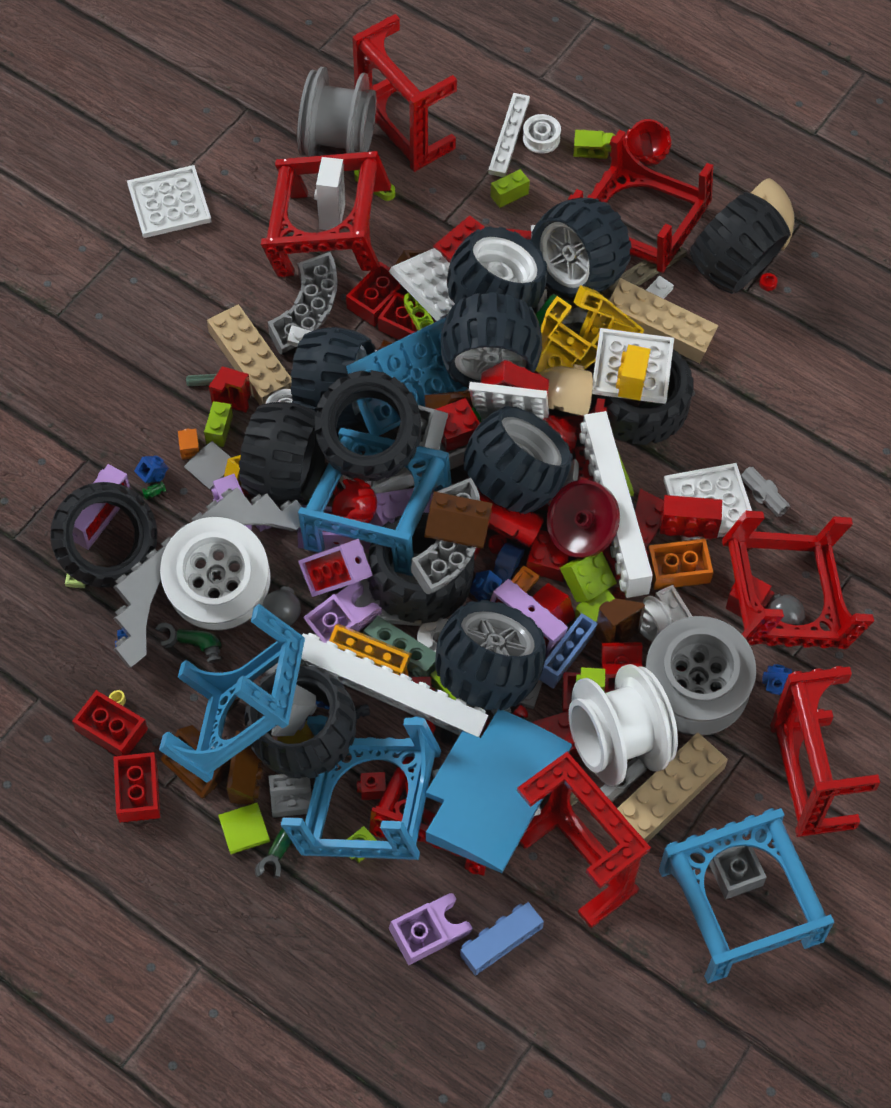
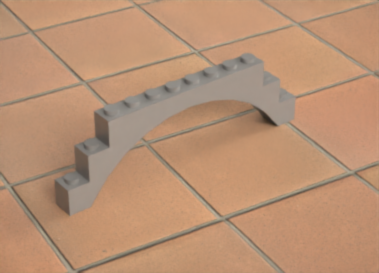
(141, 584)

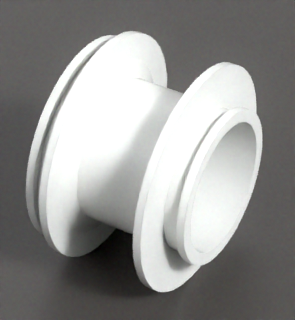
(200, 542)
(623, 724)

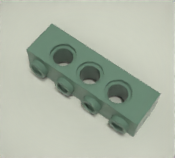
(424, 666)

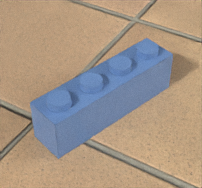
(567, 650)
(501, 938)

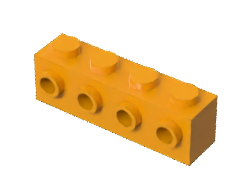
(370, 648)

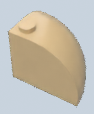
(777, 197)
(569, 389)

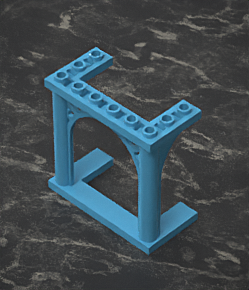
(434, 477)
(223, 689)
(763, 828)
(402, 834)

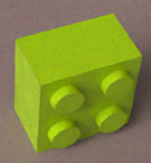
(588, 577)

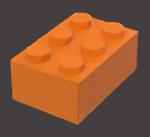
(680, 564)

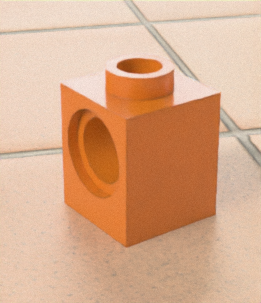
(188, 443)

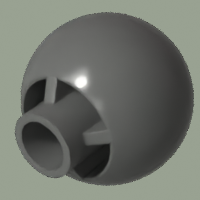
(283, 604)
(792, 608)

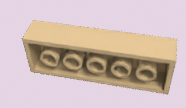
(662, 318)
(248, 352)
(674, 787)

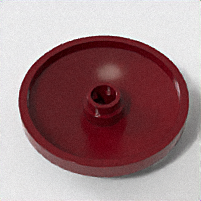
(583, 518)

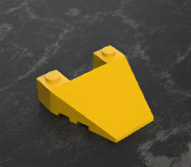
(602, 315)
(561, 344)

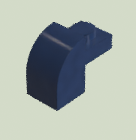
(508, 560)

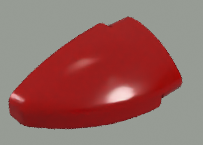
(515, 526)

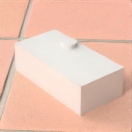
(330, 193)

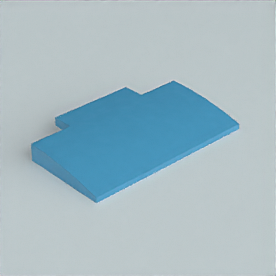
(415, 363)
(478, 786)

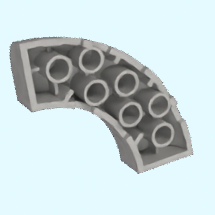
(313, 302)
(444, 559)

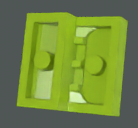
(244, 828)

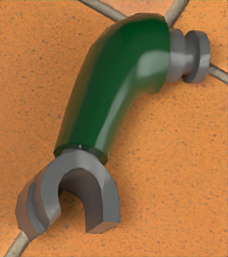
(205, 641)
(276, 852)

